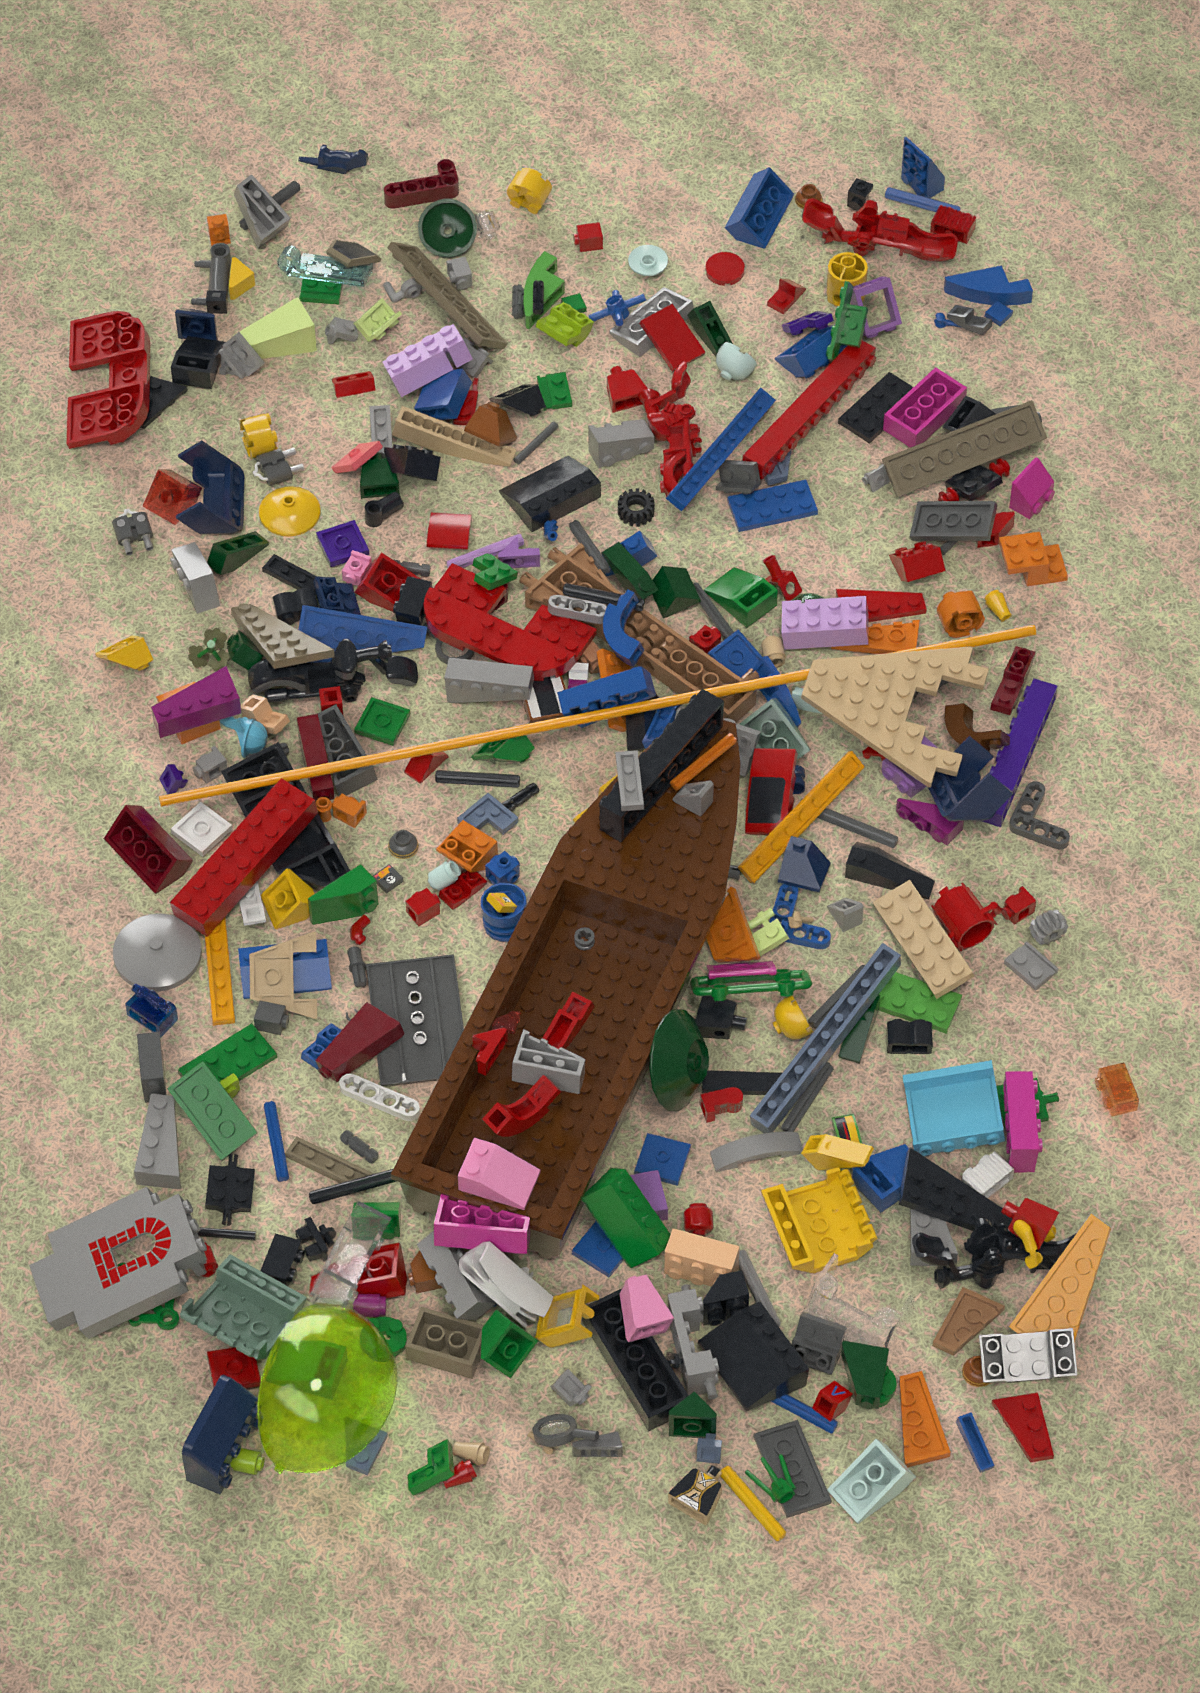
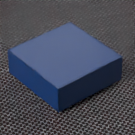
(998, 313)

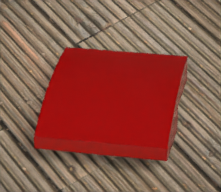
(449, 530)

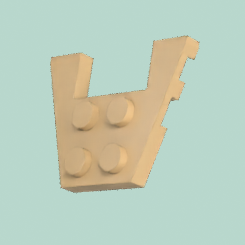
(273, 975)

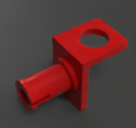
(781, 577)

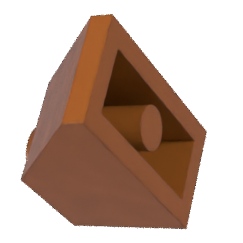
(421, 1275)

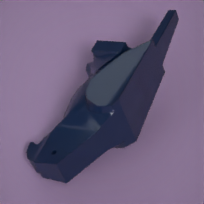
(337, 160)

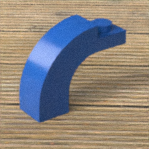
(614, 621)

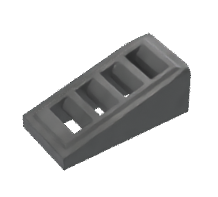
(606, 1446)

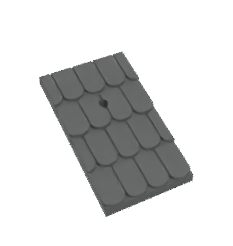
(429, 1024)

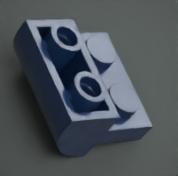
(336, 595)

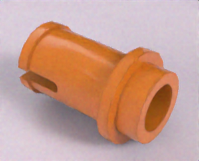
(324, 806)

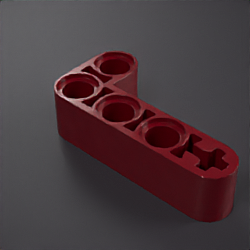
(424, 189)

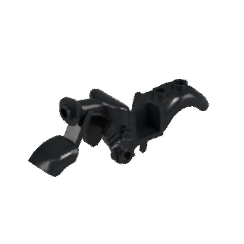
(988, 1254)

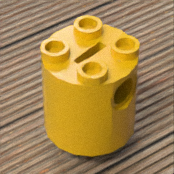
(843, 268)

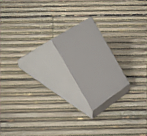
(695, 796)
(847, 913)

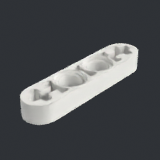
(381, 1094)

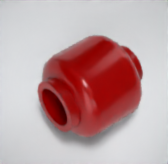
(698, 1219)

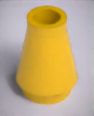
(997, 604)

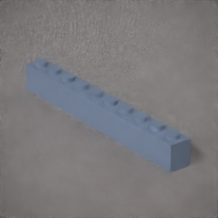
(825, 1039)

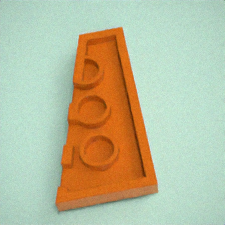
(921, 1427)

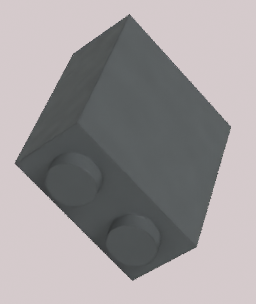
(151, 1064)

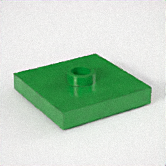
(382, 721)

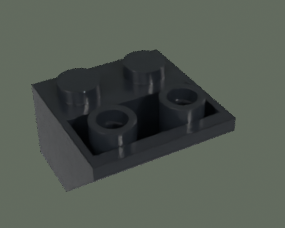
(966, 413)
(413, 462)
(725, 1298)

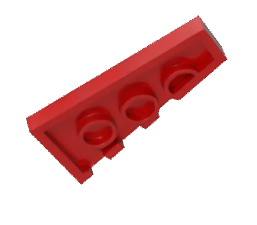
(888, 604)

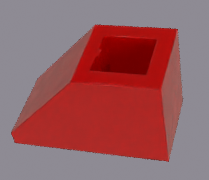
(1002, 525)

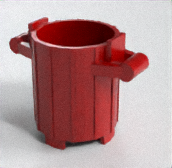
(965, 916)

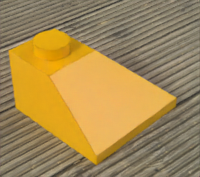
(129, 652)
(287, 900)

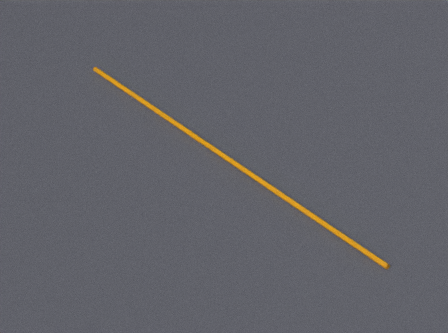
(547, 725)

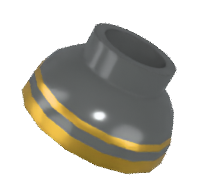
(403, 844)

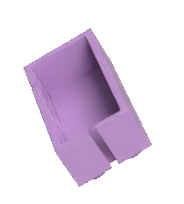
(427, 360)
(825, 622)

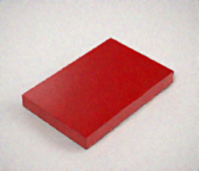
(672, 337)

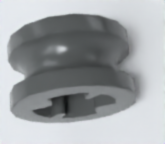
(580, 943)

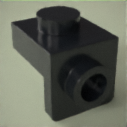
(858, 194)

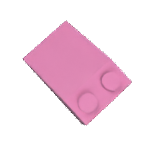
(497, 1175)

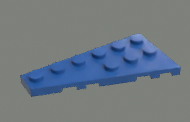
(364, 631)

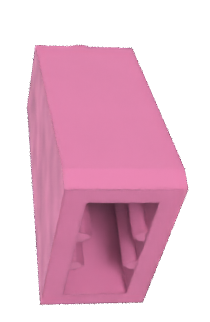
(643, 1309)

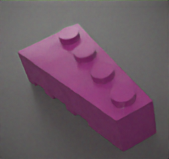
(198, 704)

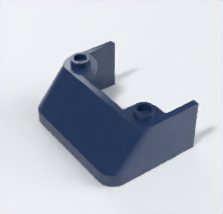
(222, 495)
(966, 795)

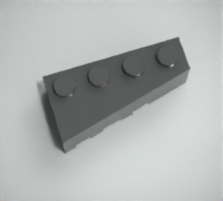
(343, 745)

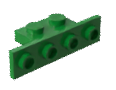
(848, 325)

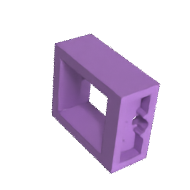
(872, 286)

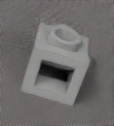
(459, 272)
(210, 765)

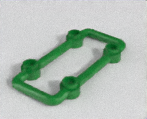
(783, 984)

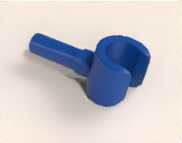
(941, 322)

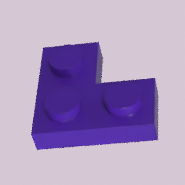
(813, 320)

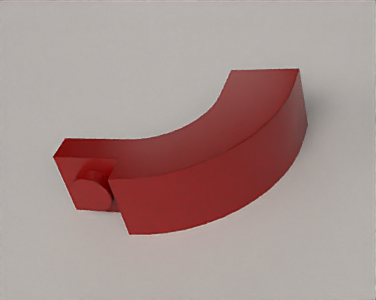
(524, 1113)

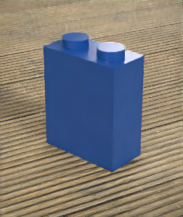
(444, 395)

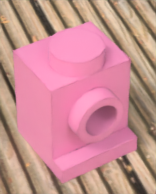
(356, 568)

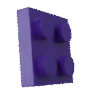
(340, 541)

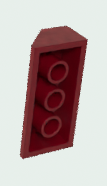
(147, 848)

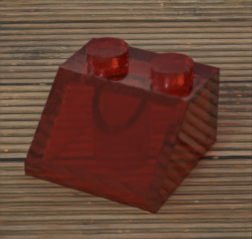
(171, 495)

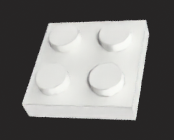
(201, 829)

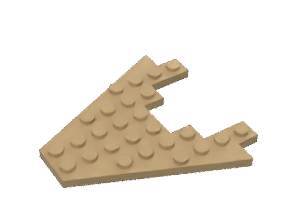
(874, 697)

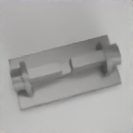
(876, 478)

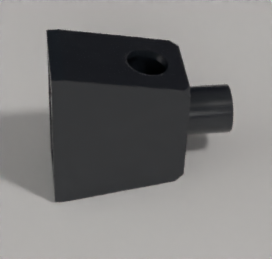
(718, 1018)

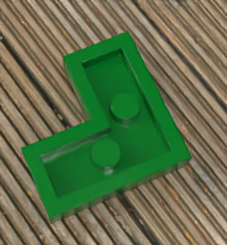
(493, 572)
(439, 1468)

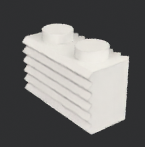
(989, 1174)

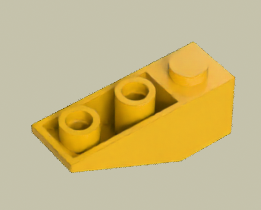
(831, 1152)

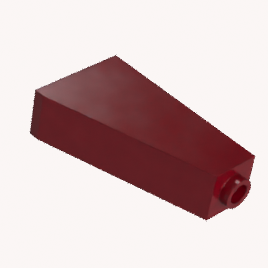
(314, 754)
(358, 1042)

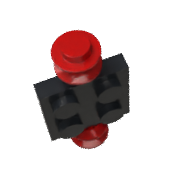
(975, 481)

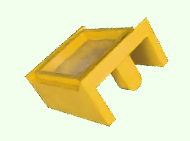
(564, 1317)

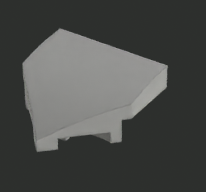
(239, 357)

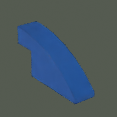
(988, 286)

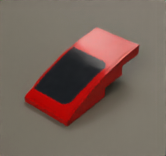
(770, 789)

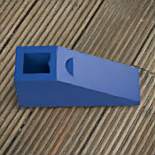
(639, 547)

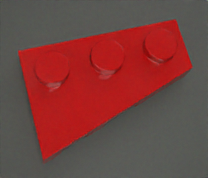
(1027, 1423)

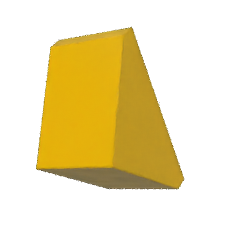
(240, 279)

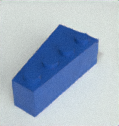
(608, 692)

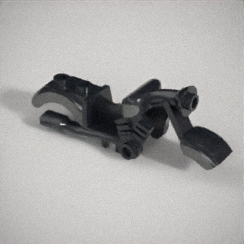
(342, 672)

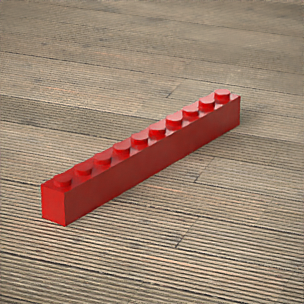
(810, 407)

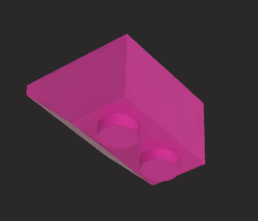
(1031, 489)

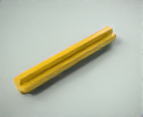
(753, 1503)

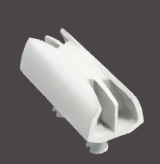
(505, 1282)

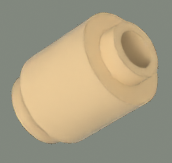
(773, 648)

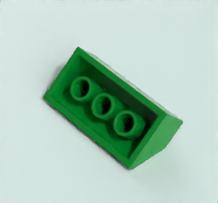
(626, 1217)

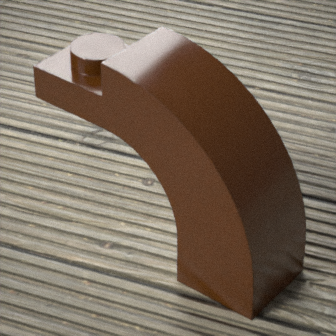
(960, 726)

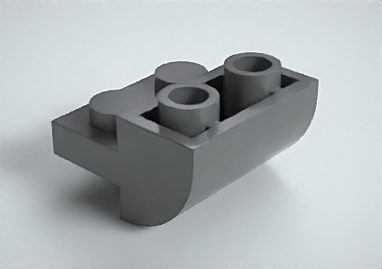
(819, 1342)

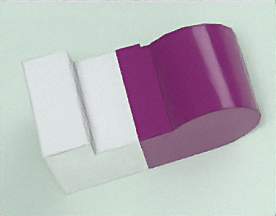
(578, 674)

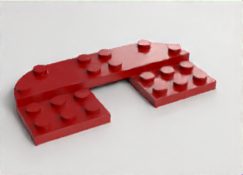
(124, 406)
(461, 617)

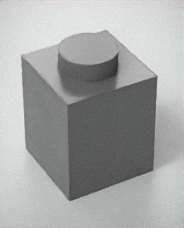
(271, 1017)

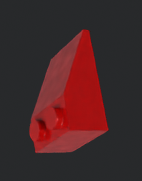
(383, 582)

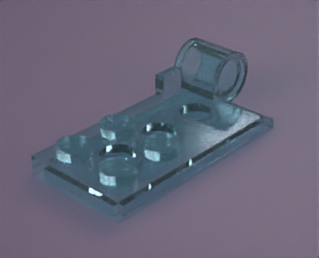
(322, 268)

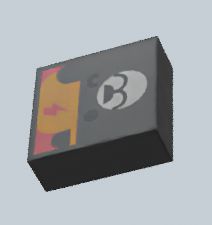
(388, 878)

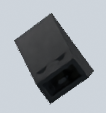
(196, 362)

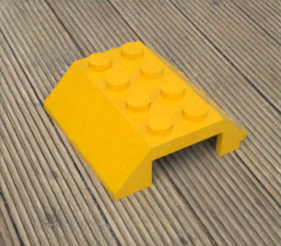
(821, 1221)

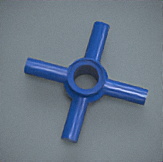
(617, 307)

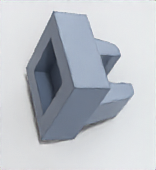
(709, 1449)

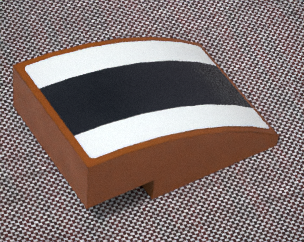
(544, 700)

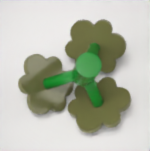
(213, 639)

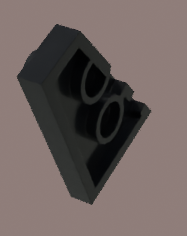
(161, 395)

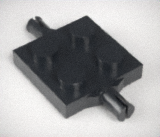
(229, 1189)

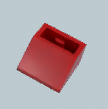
(917, 561)

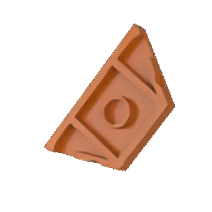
(730, 933)

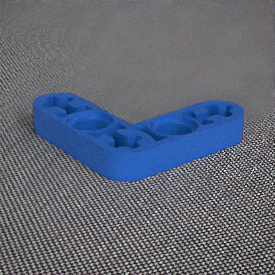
(790, 906)

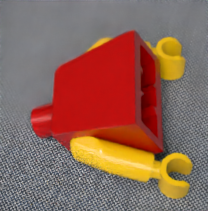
(1032, 1224)

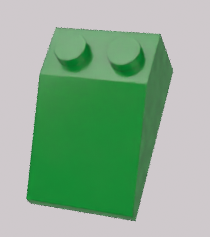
(345, 897)

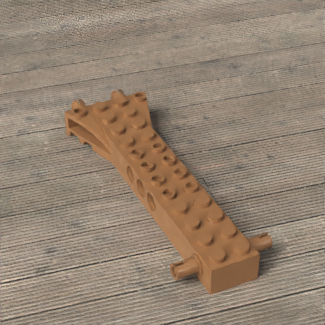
(665, 653)

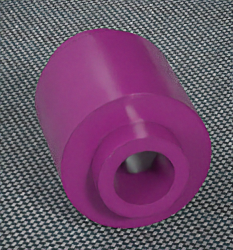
(370, 1305)

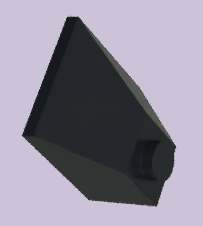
(521, 399)

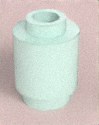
(444, 875)

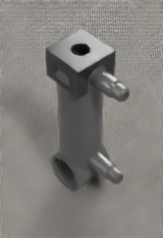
(217, 292)

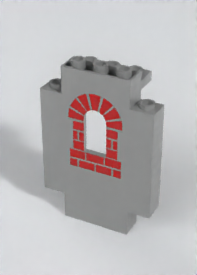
(83, 1277)

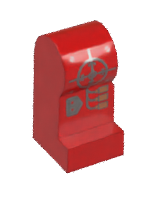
(721, 1101)

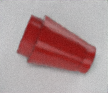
(463, 1474)

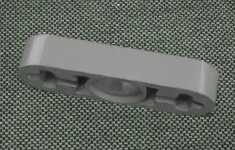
(563, 611)

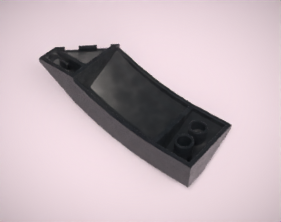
(313, 852)

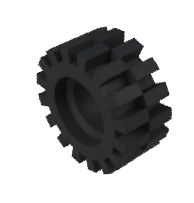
(632, 516)

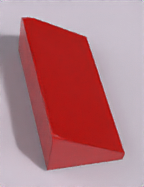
(353, 384)

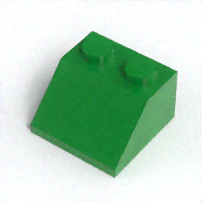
(505, 1343)

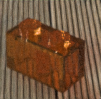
(1117, 1089)

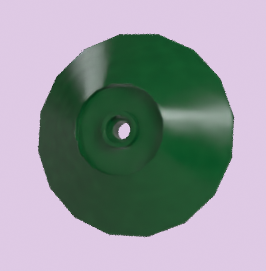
(677, 1060)

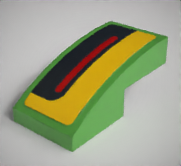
(846, 1128)

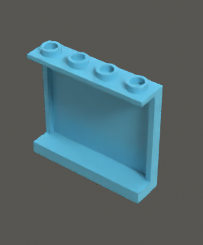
(954, 1108)

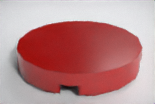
(725, 268)

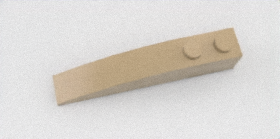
(449, 439)

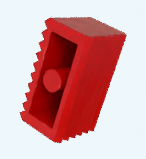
(953, 221)

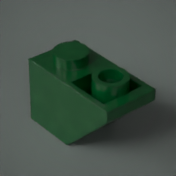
(243, 650)

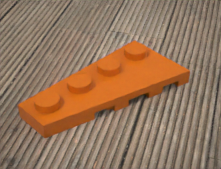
(887, 638)
(609, 665)

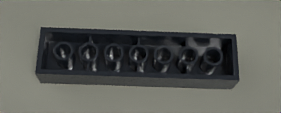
(665, 760)

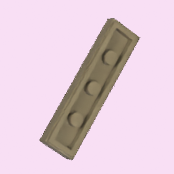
(324, 1162)

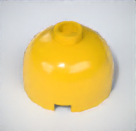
(791, 1019)

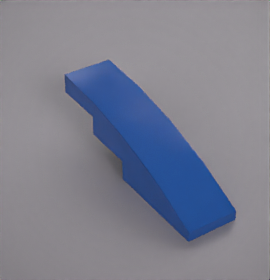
(765, 669)

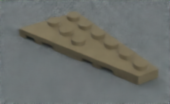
(277, 640)

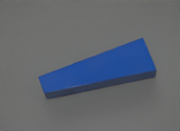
(974, 1442)

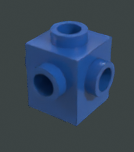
(503, 869)

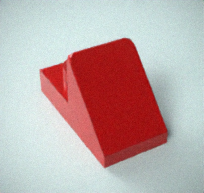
(786, 295)
(489, 1046)

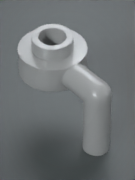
(409, 289)

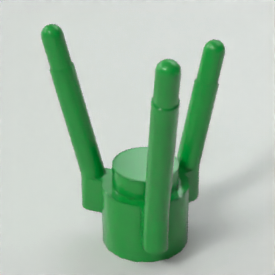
(782, 1489)

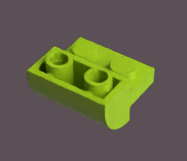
(566, 325)

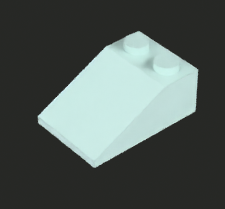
(871, 1481)

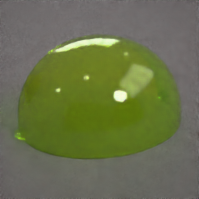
(325, 1389)

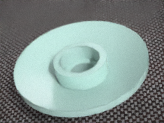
(648, 260)

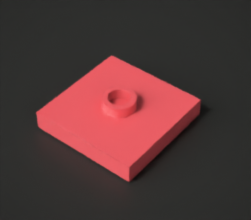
(357, 457)

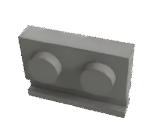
(1031, 966)

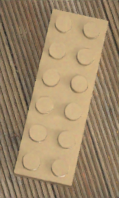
(923, 939)

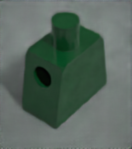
(377, 478)

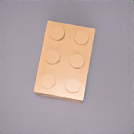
(699, 1258)

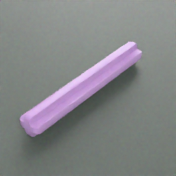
(467, 559)

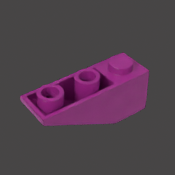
(929, 819)

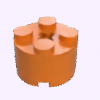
(960, 613)

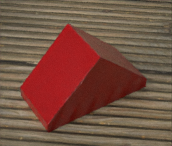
(422, 766)

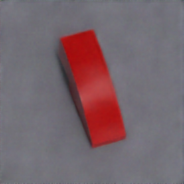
(568, 1021)

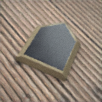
(351, 253)

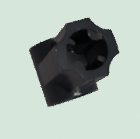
(378, 510)

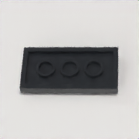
(867, 414)

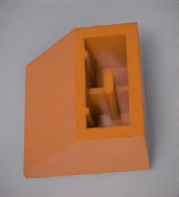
(469, 847)

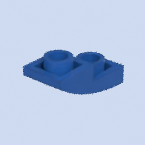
(323, 1039)

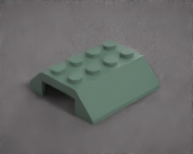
(244, 1308)

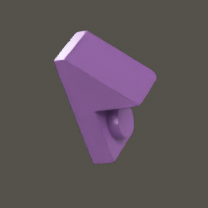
(519, 557)

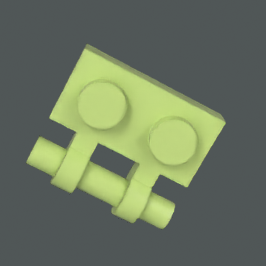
(770, 935)

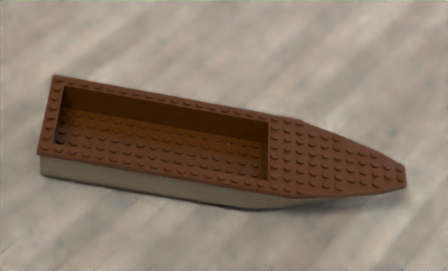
(649, 919)

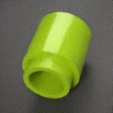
(248, 1461)

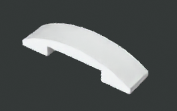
(252, 907)

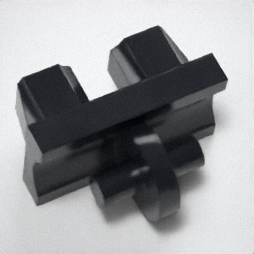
(310, 1232)

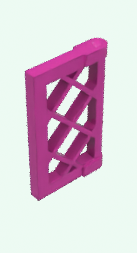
(741, 969)

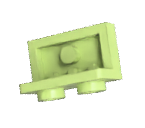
(376, 320)

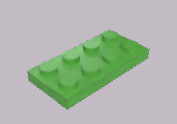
(913, 1000)

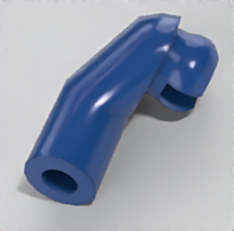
(549, 530)

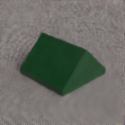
(675, 590)
(692, 1418)

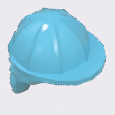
(250, 732)

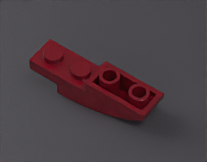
(1013, 681)

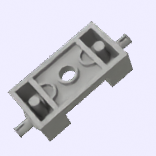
(698, 1368)

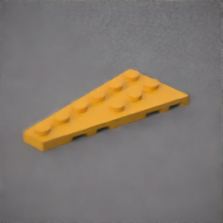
(1066, 1288)

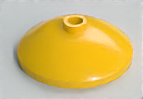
(289, 511)

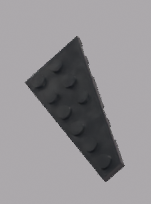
(944, 1196)

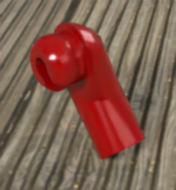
(357, 929)

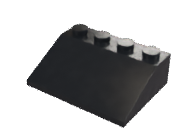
(552, 492)
(755, 1357)

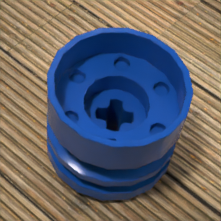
(501, 925)

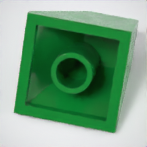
(506, 750)

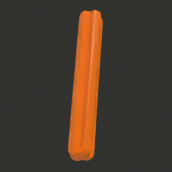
(703, 761)

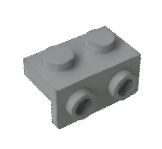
(479, 356)

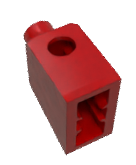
(624, 389)

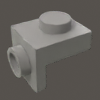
(341, 329)
(571, 1388)

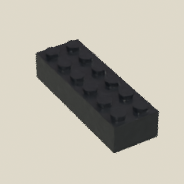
(636, 1364)

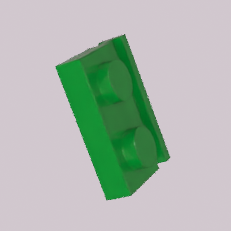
(320, 292)
(555, 391)

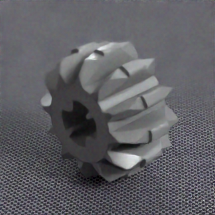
(1048, 927)

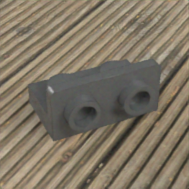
(738, 477)

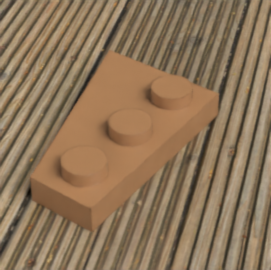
(965, 1320)

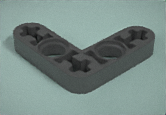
(1027, 819)

